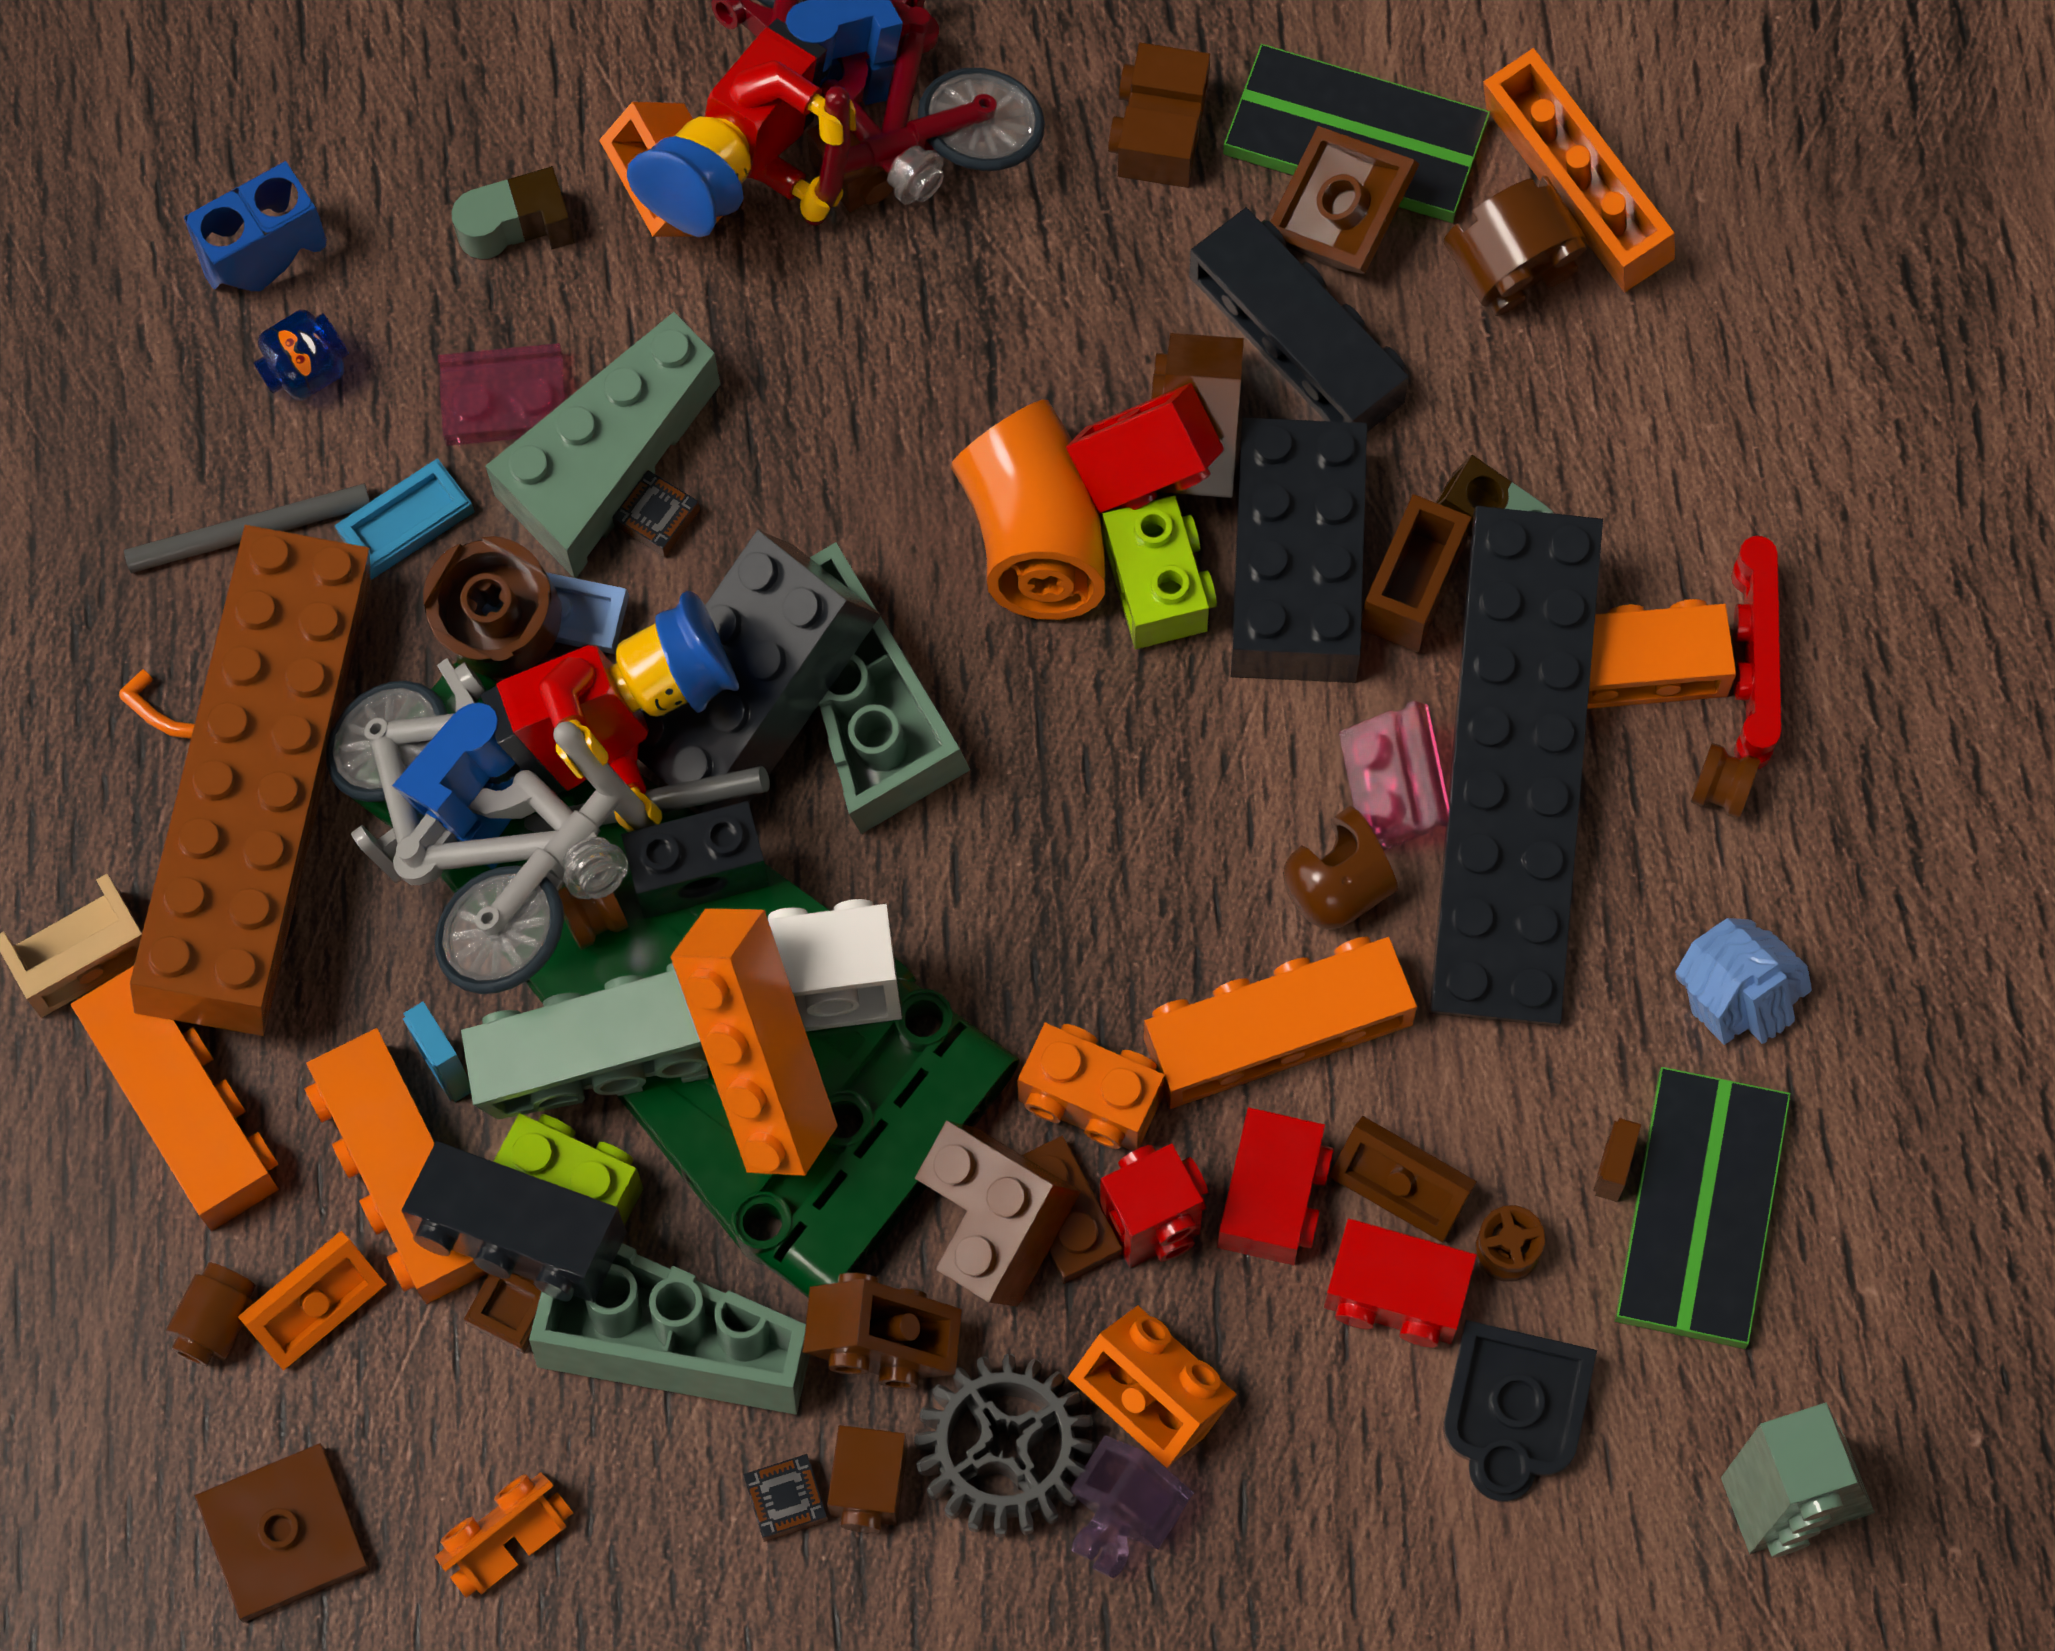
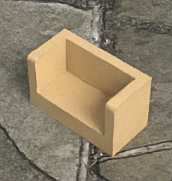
(75, 951)

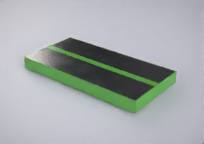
(1295, 94)
(1703, 1208)

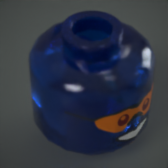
(301, 355)

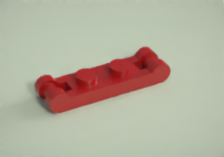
(1758, 627)

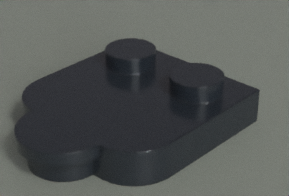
(1515, 1407)

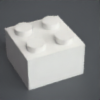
(839, 963)

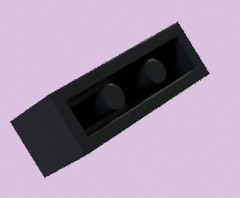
(513, 1223)

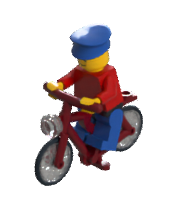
(823, 64)

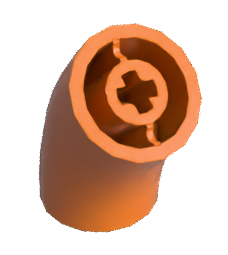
(1034, 516)

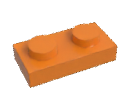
(312, 1300)

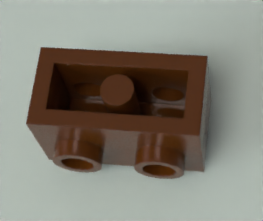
(881, 1331)

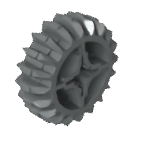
(980, 1461)

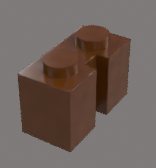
(1162, 115)

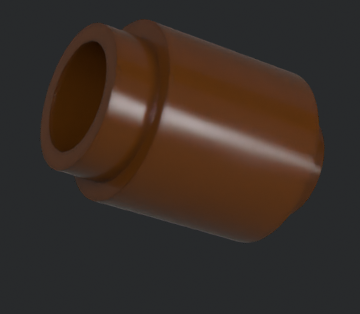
(208, 1314)

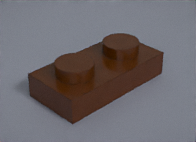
(1402, 1178)
(1086, 1235)

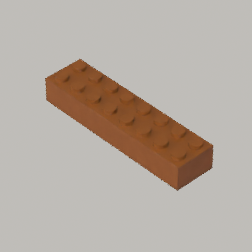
(251, 782)

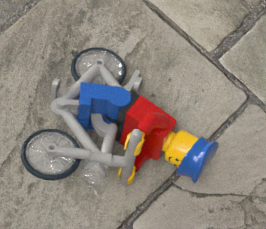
(470, 772)

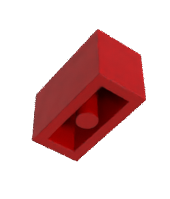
(1146, 450)
(1272, 1187)
(1399, 1283)

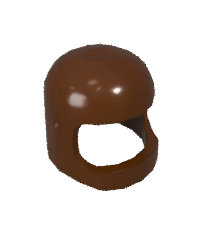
(1343, 882)

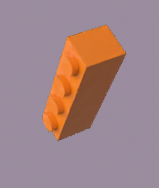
(1589, 177)
(1661, 654)
(1279, 1020)
(754, 1041)
(179, 1103)
(388, 1147)

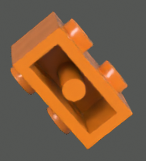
(1091, 1086)
(1152, 1385)

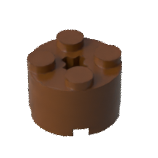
(1516, 243)
(489, 574)

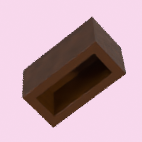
(1415, 573)

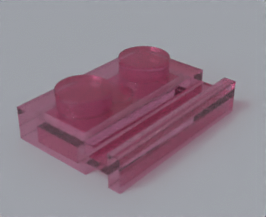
(499, 392)
(1396, 774)

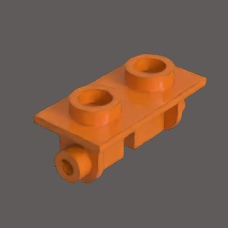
(480, 1545)

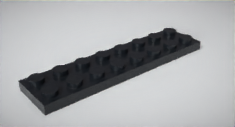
(1516, 766)

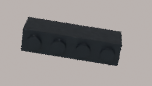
(1297, 322)

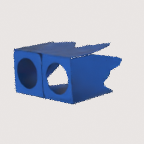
(255, 258)

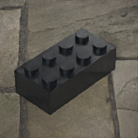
(1299, 550)
(787, 640)

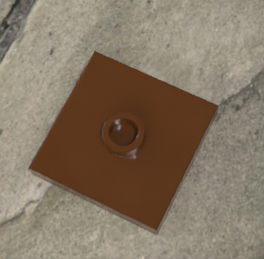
(281, 1532)

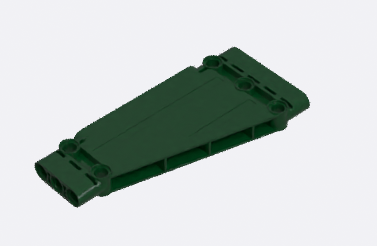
(875, 1071)

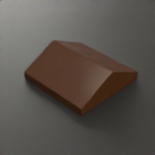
(1342, 200)

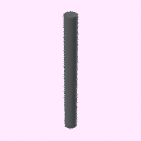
(230, 532)
(686, 794)

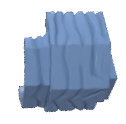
(1743, 980)

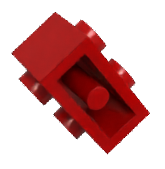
(1154, 1203)

